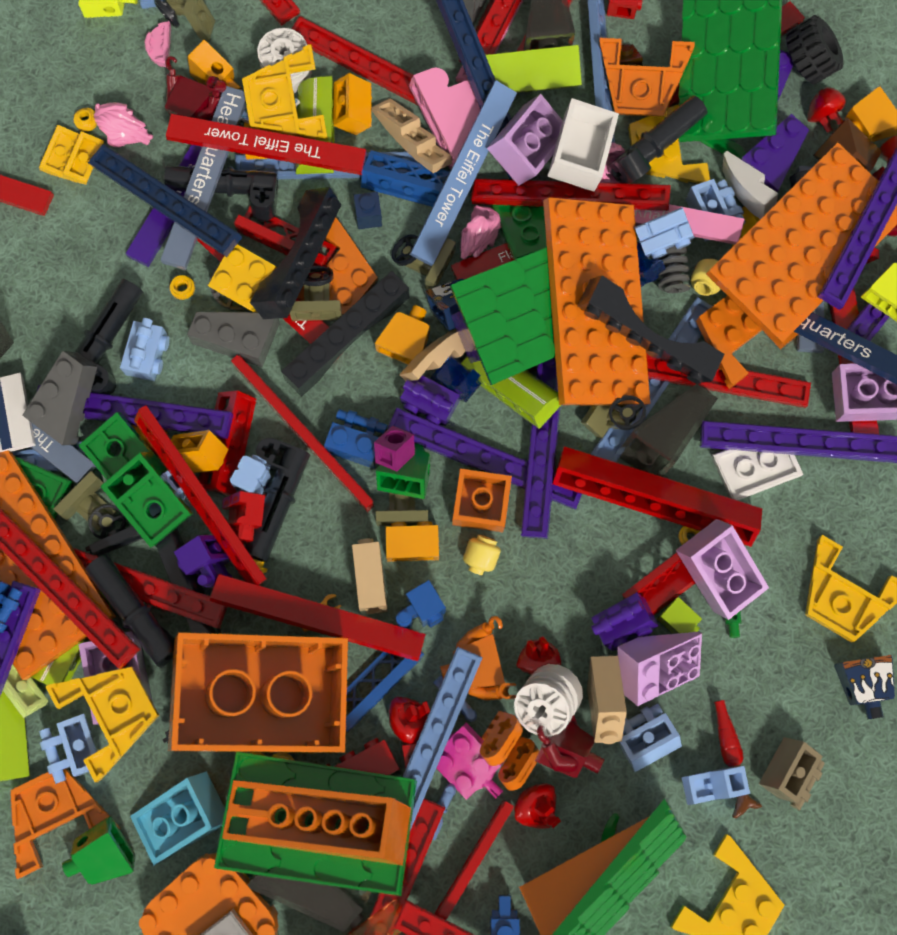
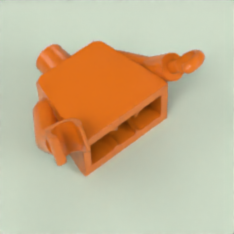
(489, 678)

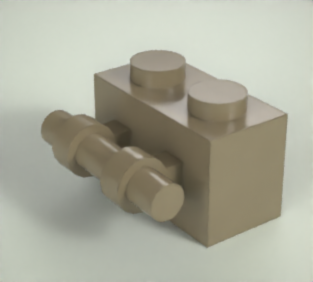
(793, 772)

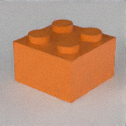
(481, 500)

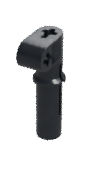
(636, 159)
(235, 182)
(104, 330)
(290, 469)
(132, 610)

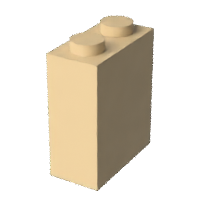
(369, 577)
(606, 699)

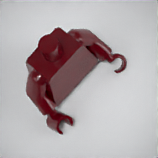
(190, 97)
(568, 750)

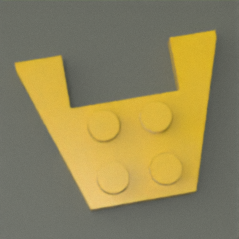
(272, 98)
(670, 163)
(840, 603)
(119, 707)
(746, 906)

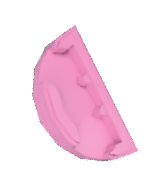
(158, 43)

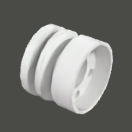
(279, 44)
(548, 699)

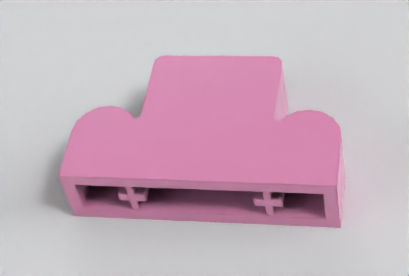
(446, 109)

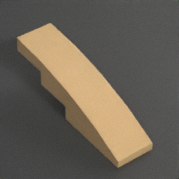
(406, 130)
(434, 355)

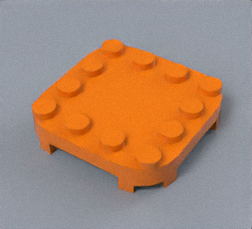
(203, 897)

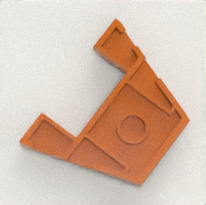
(643, 88)
(351, 271)
(728, 329)
(44, 806)

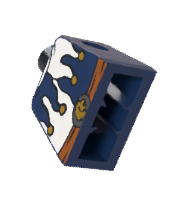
(443, 304)
(868, 683)

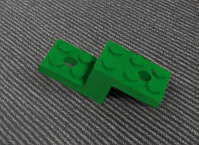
(135, 479)

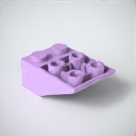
(658, 664)

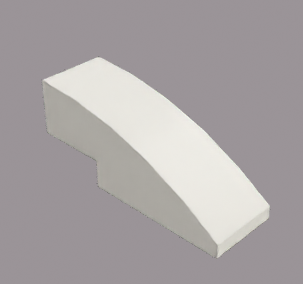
(748, 185)

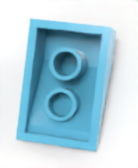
(179, 817)

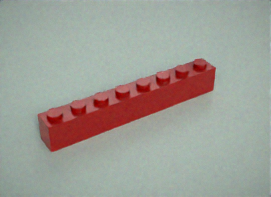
(654, 494)

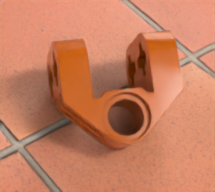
(506, 745)

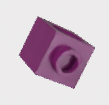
(394, 448)

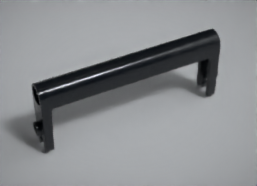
(119, 538)

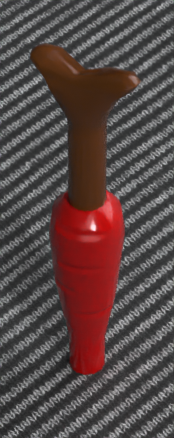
(732, 754)

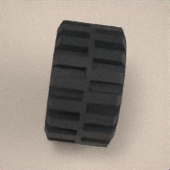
(814, 49)

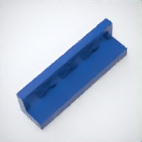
(400, 185)
(380, 690)

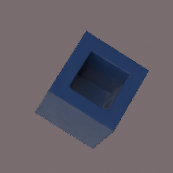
(368, 210)

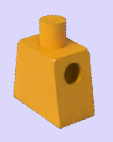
(207, 62)
(875, 115)
(404, 336)

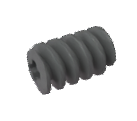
(672, 277)

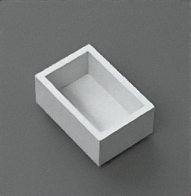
(583, 145)

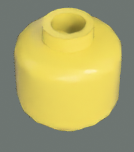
(700, 281)
(481, 554)

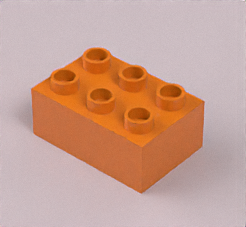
(258, 693)

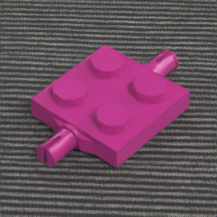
(465, 766)

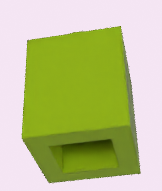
(679, 618)

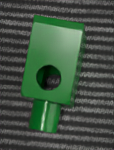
(410, 479)
(100, 854)

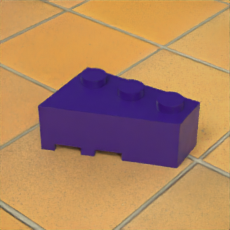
(777, 152)

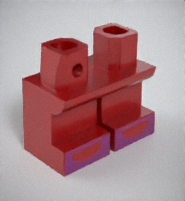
(244, 513)

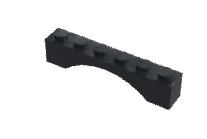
(281, 288)
(609, 304)
(320, 355)

